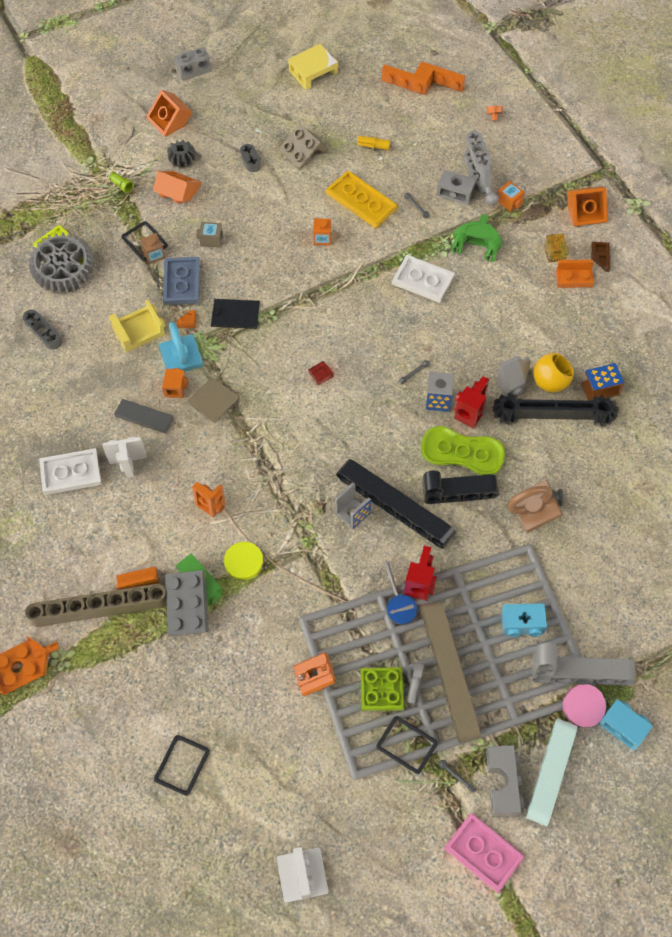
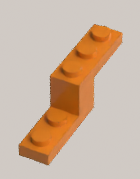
(423, 78)

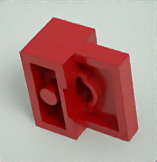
(471, 403)
(420, 577)

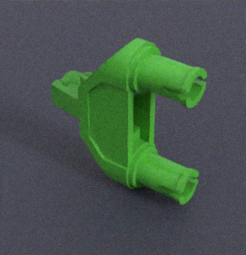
(478, 234)

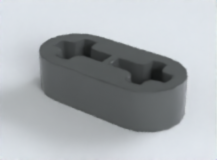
(248, 158)

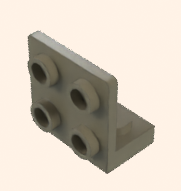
(301, 146)

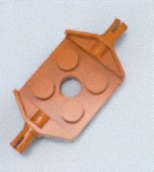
(34, 661)

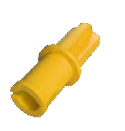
(373, 142)

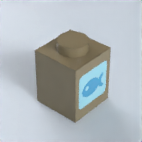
(210, 234)

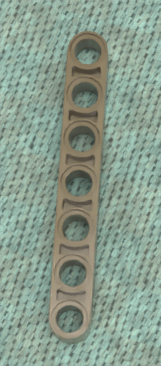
(88, 601)
(450, 672)

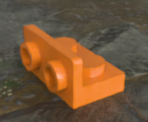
(574, 273)
(207, 500)

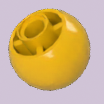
(553, 373)

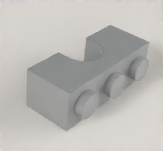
(504, 761)

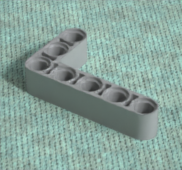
(568, 670)

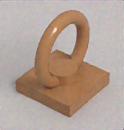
(535, 506)

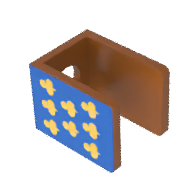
(604, 381)

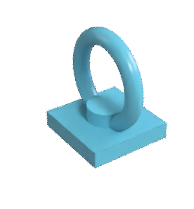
(180, 351)

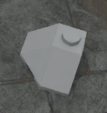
(513, 375)

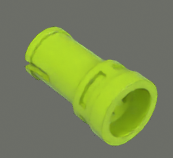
(123, 183)

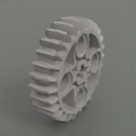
(64, 262)

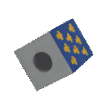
(439, 391)
(347, 500)

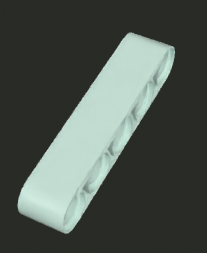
(551, 772)

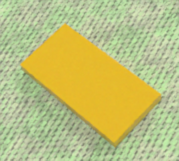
(361, 199)

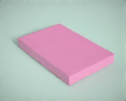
(484, 852)

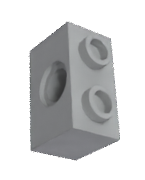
(456, 187)

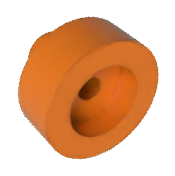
(494, 111)

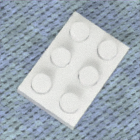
(423, 278)
(70, 471)

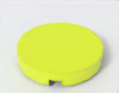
(243, 560)

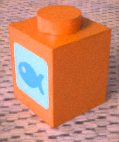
(510, 196)
(322, 231)

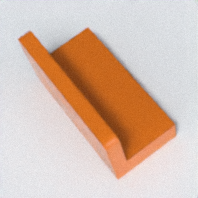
(137, 578)

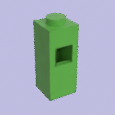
(214, 590)

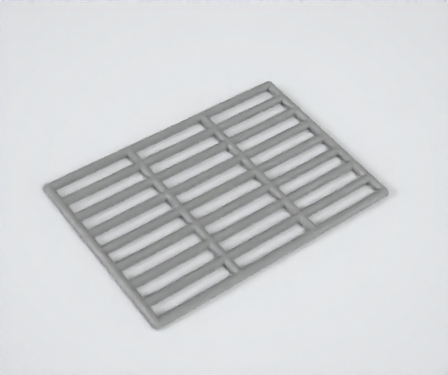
(408, 669)

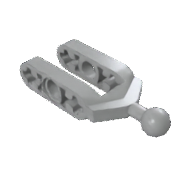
(483, 169)

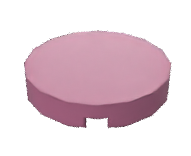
(584, 705)

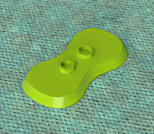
(479, 454)

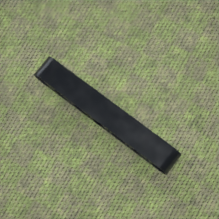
(396, 503)

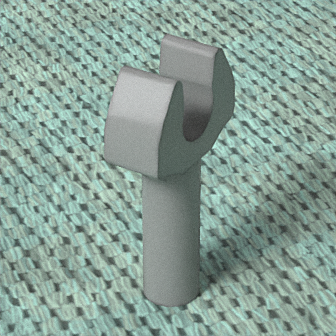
(417, 674)

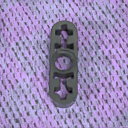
(43, 336)

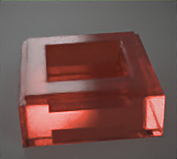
(321, 372)

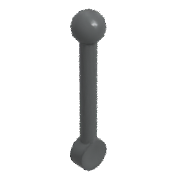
(425, 214)
(425, 364)
(443, 764)

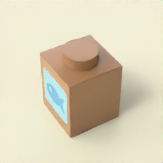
(152, 248)

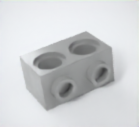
(193, 63)

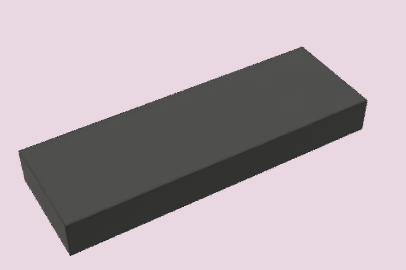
(144, 416)

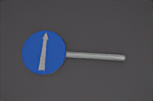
(400, 608)

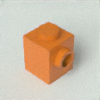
(174, 383)

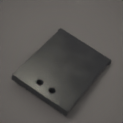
(235, 313)

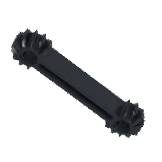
(555, 409)

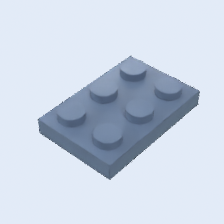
(181, 280)

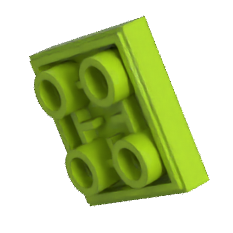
(382, 689)

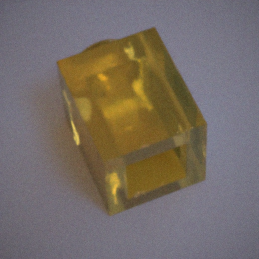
(555, 247)

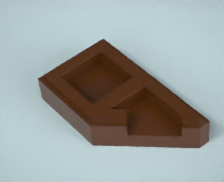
(601, 254)

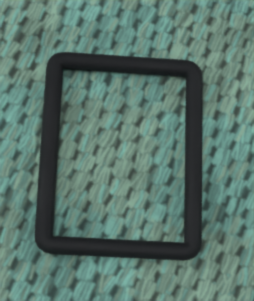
(135, 228)
(434, 741)
(174, 788)

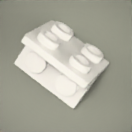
(124, 453)
(302, 874)

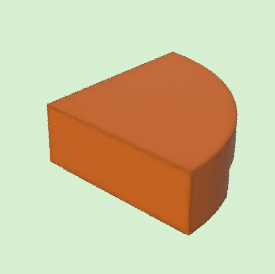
(187, 320)

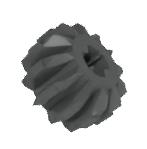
(181, 153)

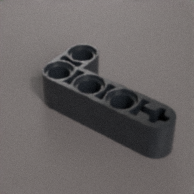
(458, 489)

